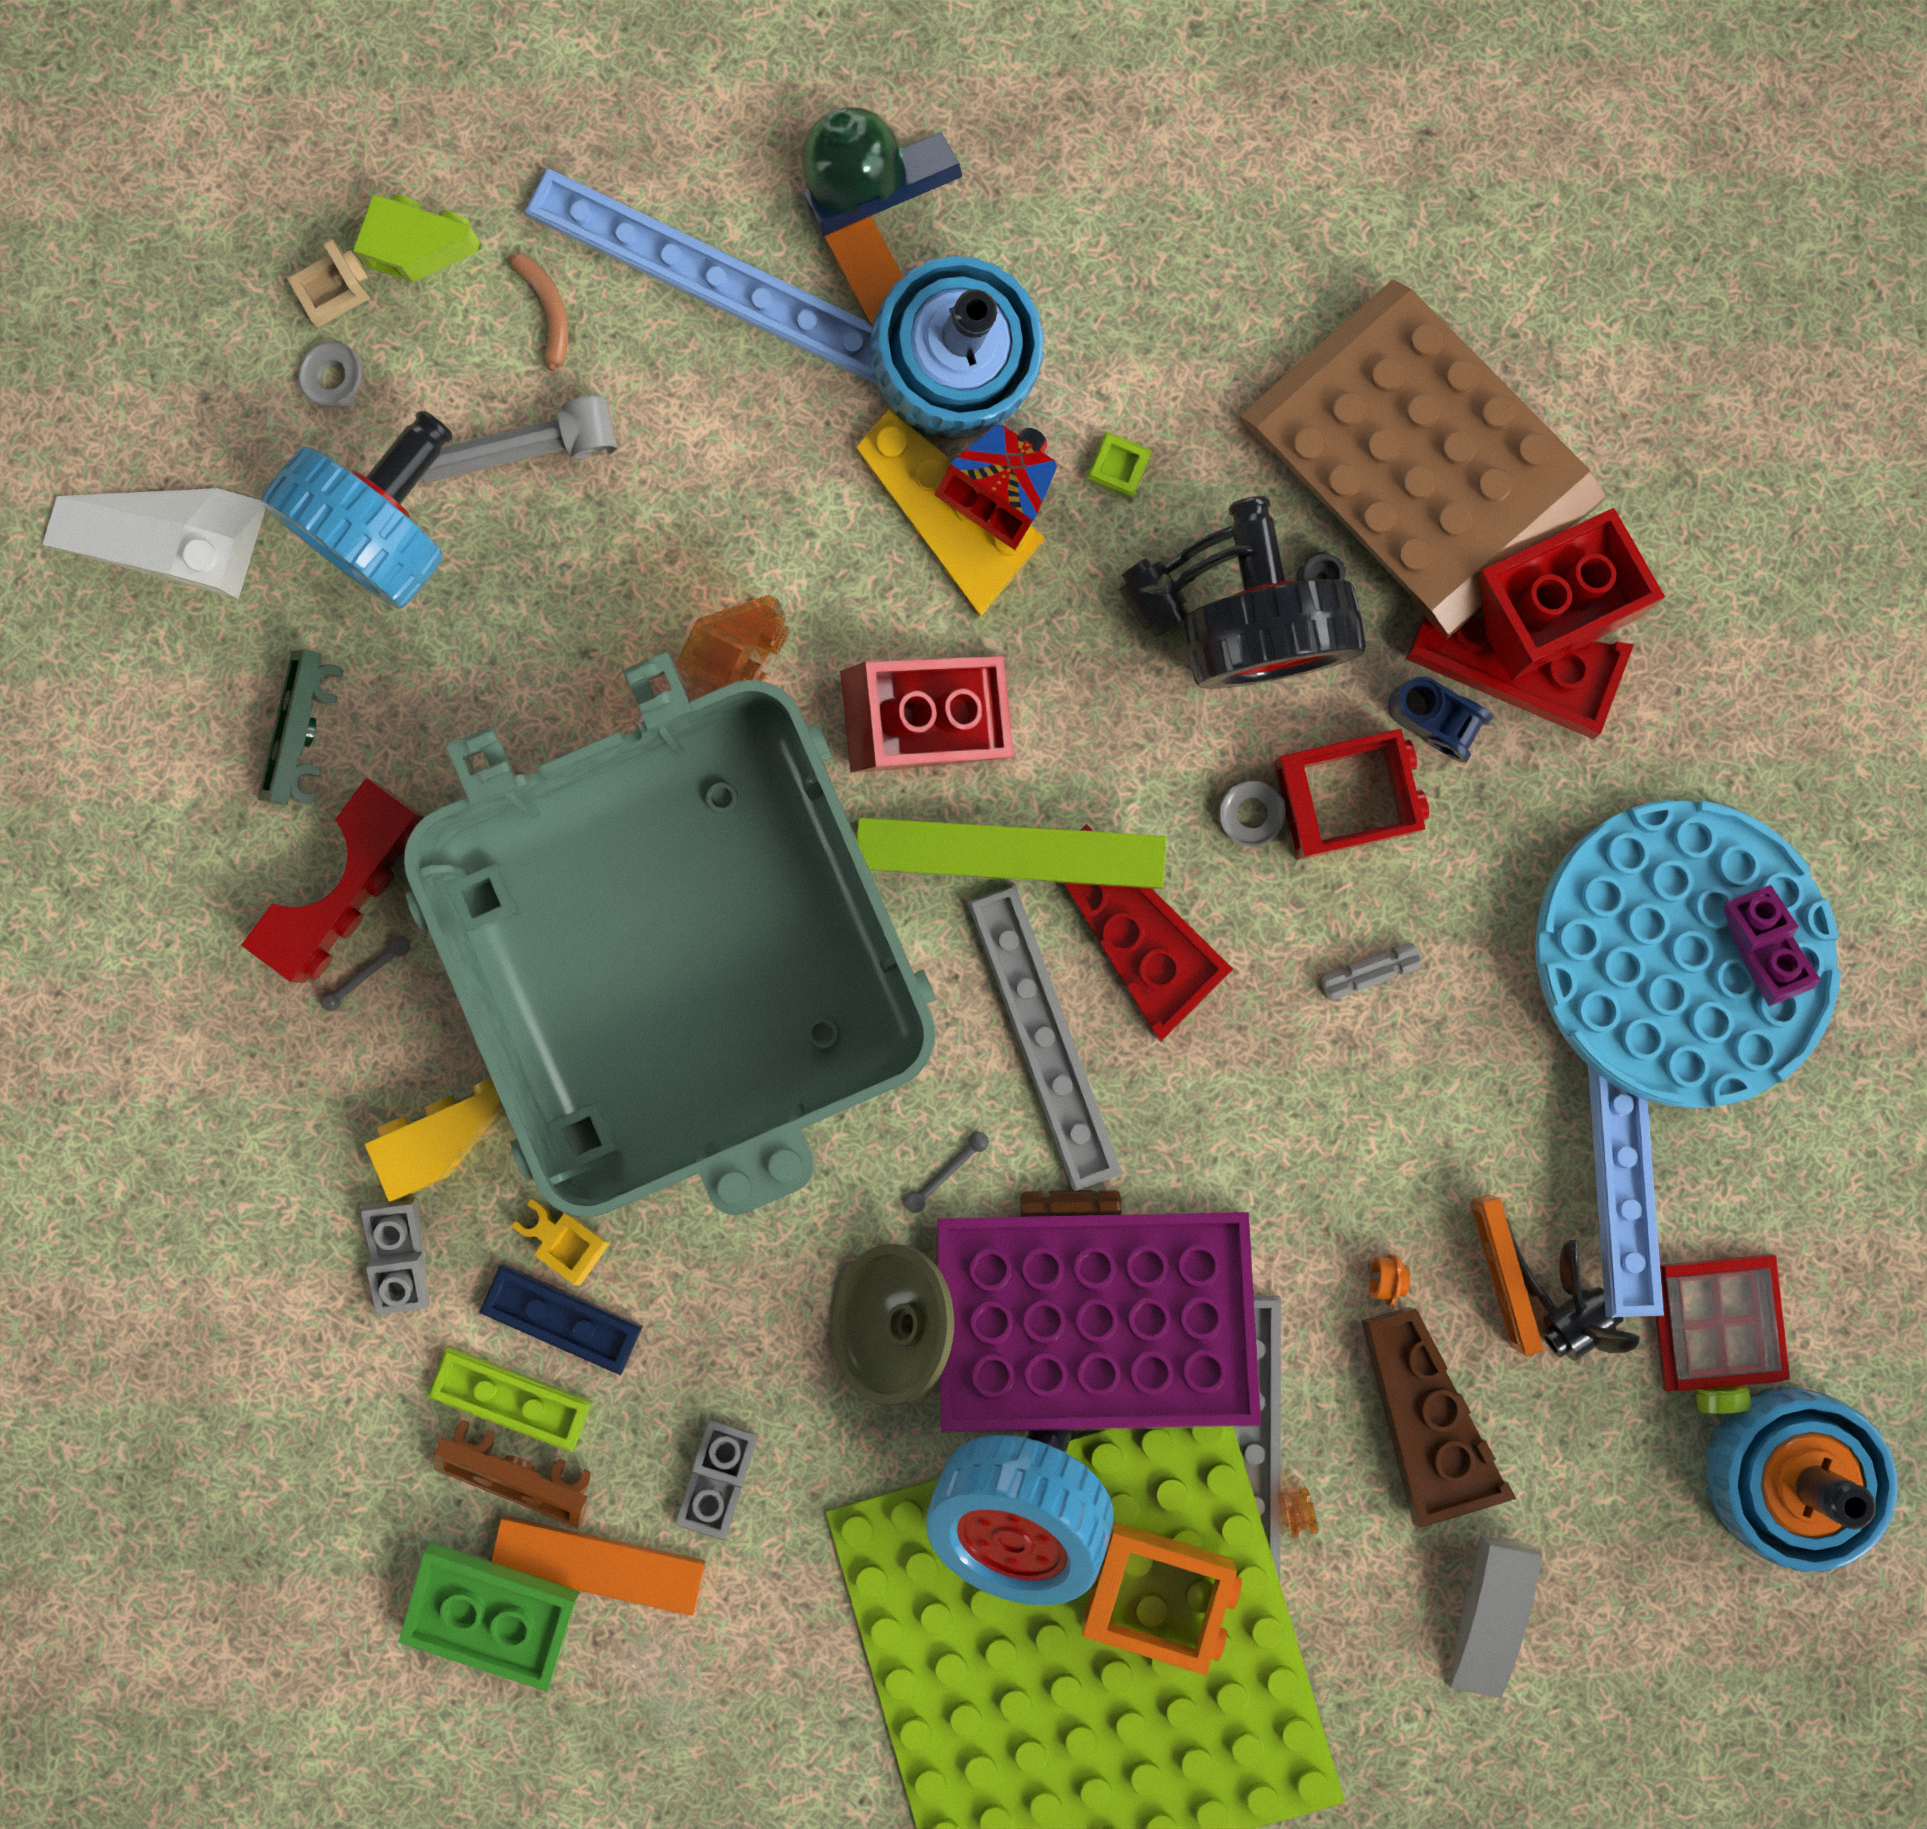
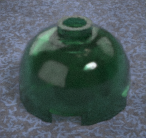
(851, 159)

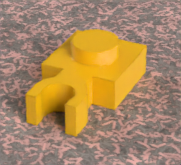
(566, 1244)

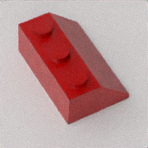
(1565, 593)

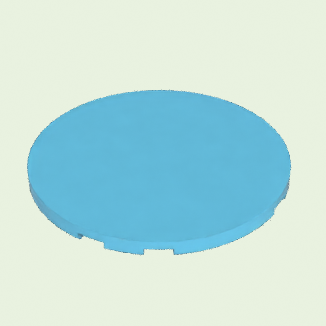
(1648, 966)

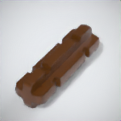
(1070, 1203)

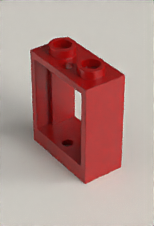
(1300, 811)

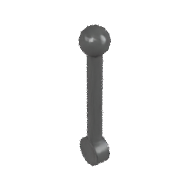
(397, 947)
(916, 1200)

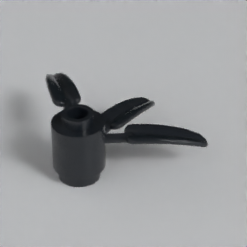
(1154, 593)
(1580, 1321)

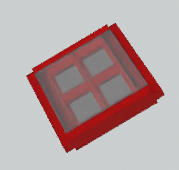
(1721, 1324)

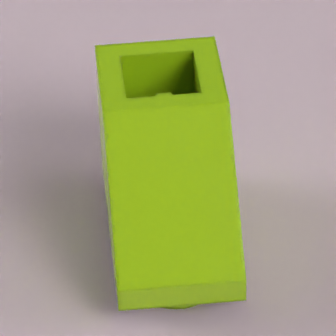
(411, 241)

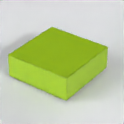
(1118, 465)

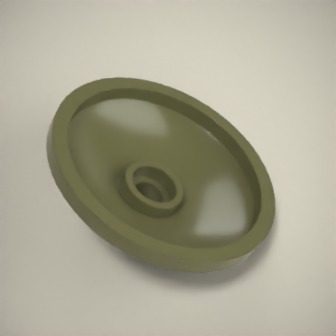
(892, 1324)

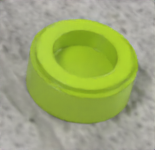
(1723, 1400)

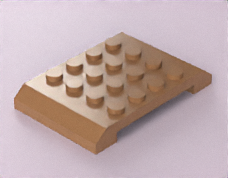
(1422, 452)

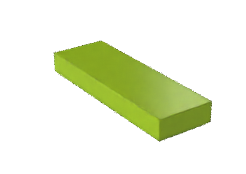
(510, 1399)

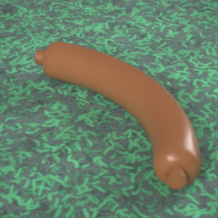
(552, 305)

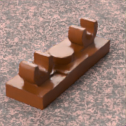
(512, 1477)

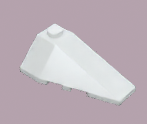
(174, 534)

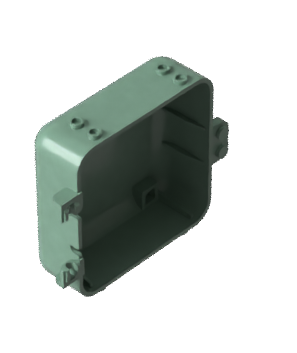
(669, 949)

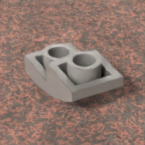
(396, 1254)
(716, 1480)

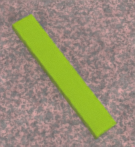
(1013, 852)

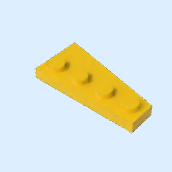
(911, 474)

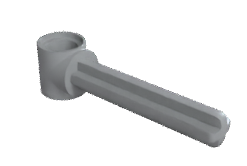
(581, 429)

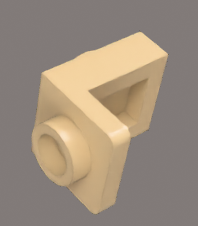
(330, 285)

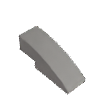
(1494, 1615)

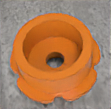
(1393, 1279)

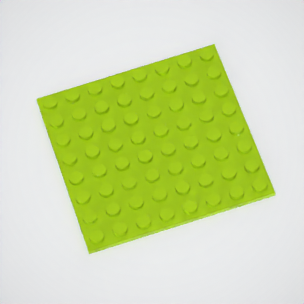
(1032, 1725)

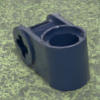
(1448, 719)

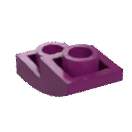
(1767, 946)

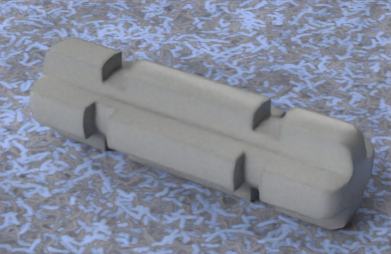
(1371, 971)

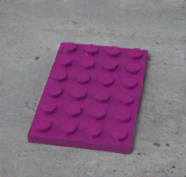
(1099, 1323)

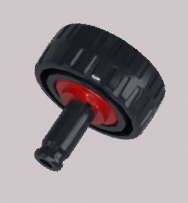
(1273, 624)

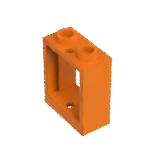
(1105, 1588)

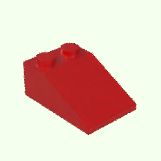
(926, 712)

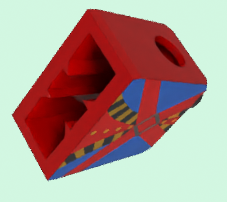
(1000, 482)

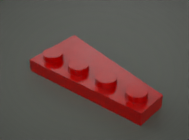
(1566, 691)

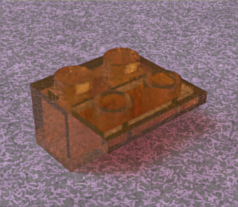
(733, 644)

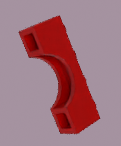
(299, 938)

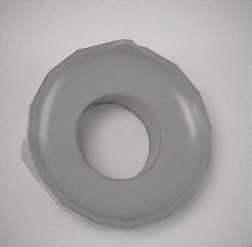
(317, 361)
(1274, 813)

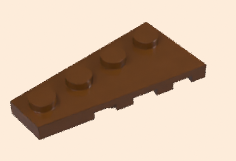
(1435, 1442)

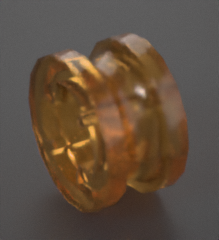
(1299, 1512)

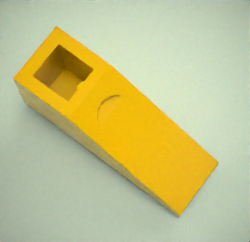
(430, 1149)

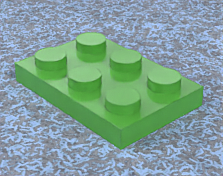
(488, 1616)

